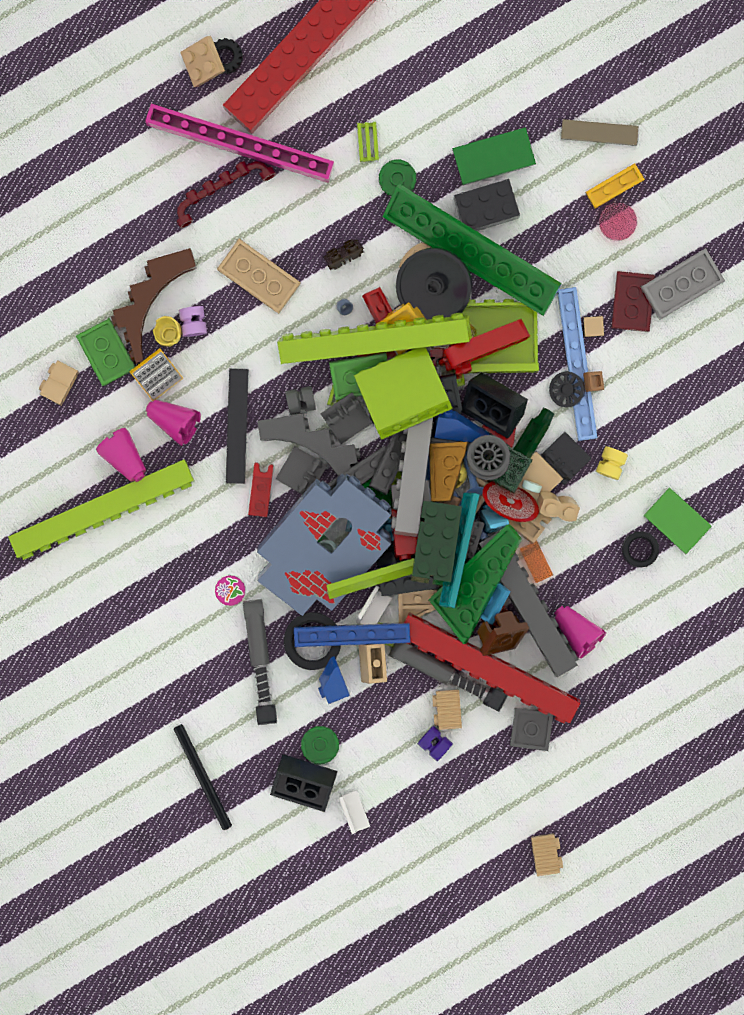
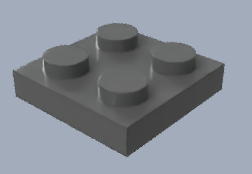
(531, 729)

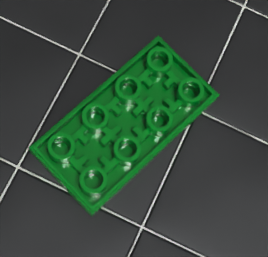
(494, 156)

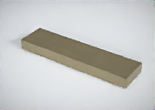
(599, 132)

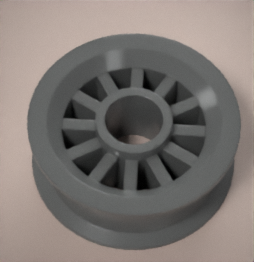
(488, 440)

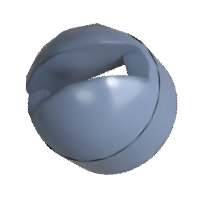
(349, 307)

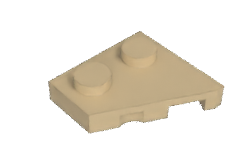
(415, 603)

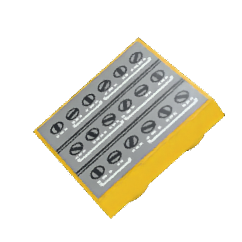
(156, 374)

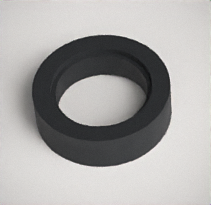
(289, 642)

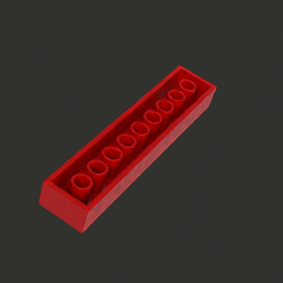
(293, 60)

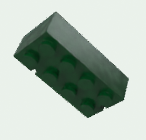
(436, 543)

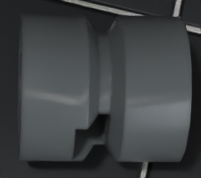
(300, 400)

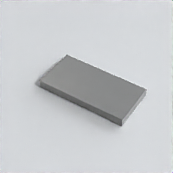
(682, 284)

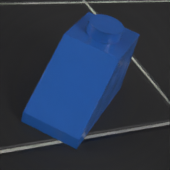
(332, 683)

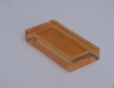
(536, 562)

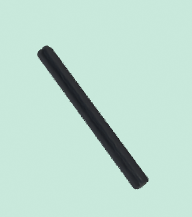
(202, 777)

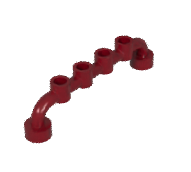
(210, 188)

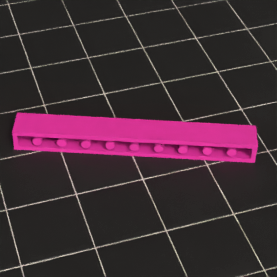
(239, 143)

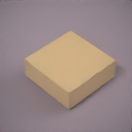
(593, 326)

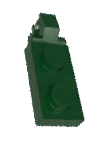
(534, 433)

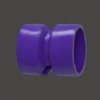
(440, 748)

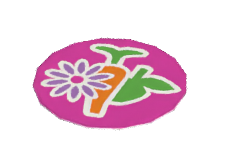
(230, 590)

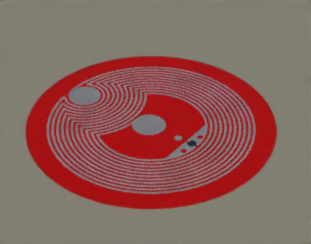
(515, 507)

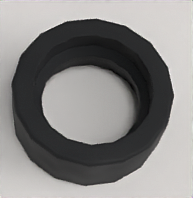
(654, 545)

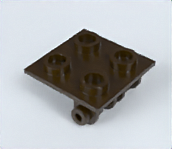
(335, 256)

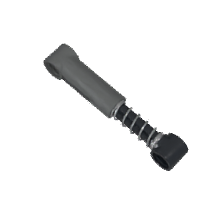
(259, 659)
(445, 673)

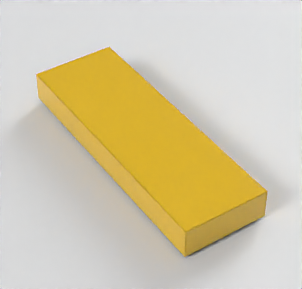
(614, 186)

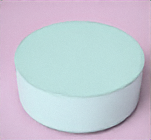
(531, 486)

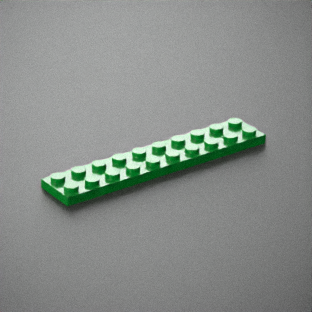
(478, 252)

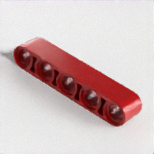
(486, 344)

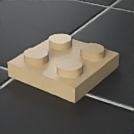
(202, 61)

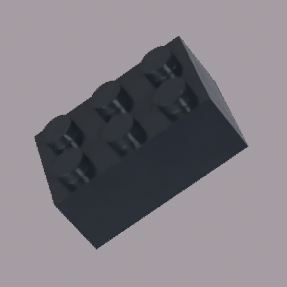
(487, 205)

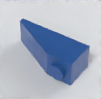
(456, 427)

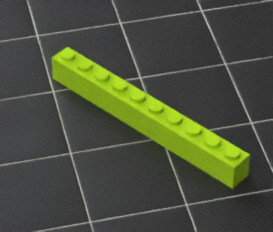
(374, 339)
(101, 509)

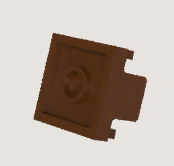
(502, 638)

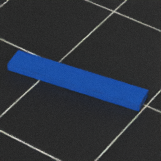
(352, 634)

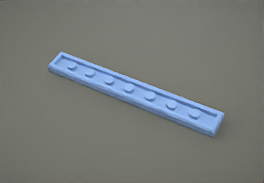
(576, 360)

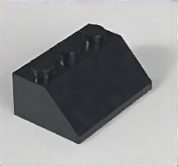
(493, 404)
(402, 584)
(303, 783)

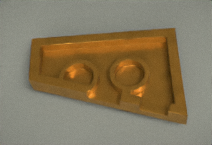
(445, 468)

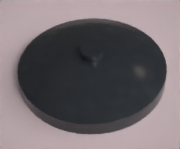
(434, 282)

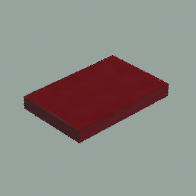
(630, 304)

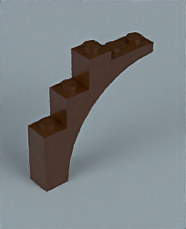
(132, 317)

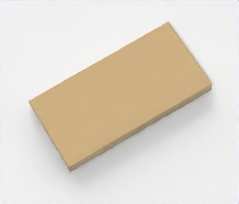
(258, 276)

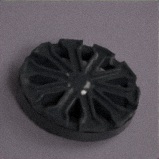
(566, 389)

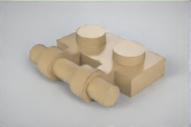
(532, 529)

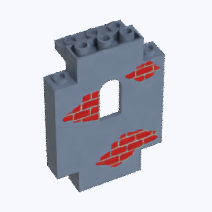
(300, 565)

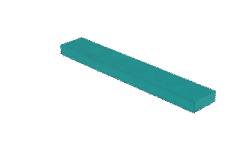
(469, 506)

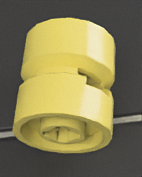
(611, 463)

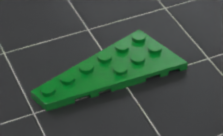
(478, 583)

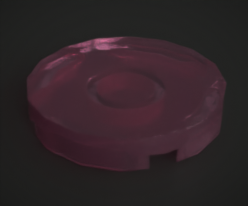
(617, 221)

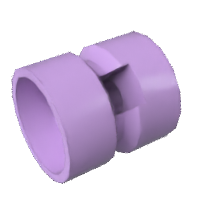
(195, 327)

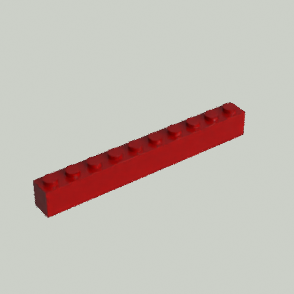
(492, 669)

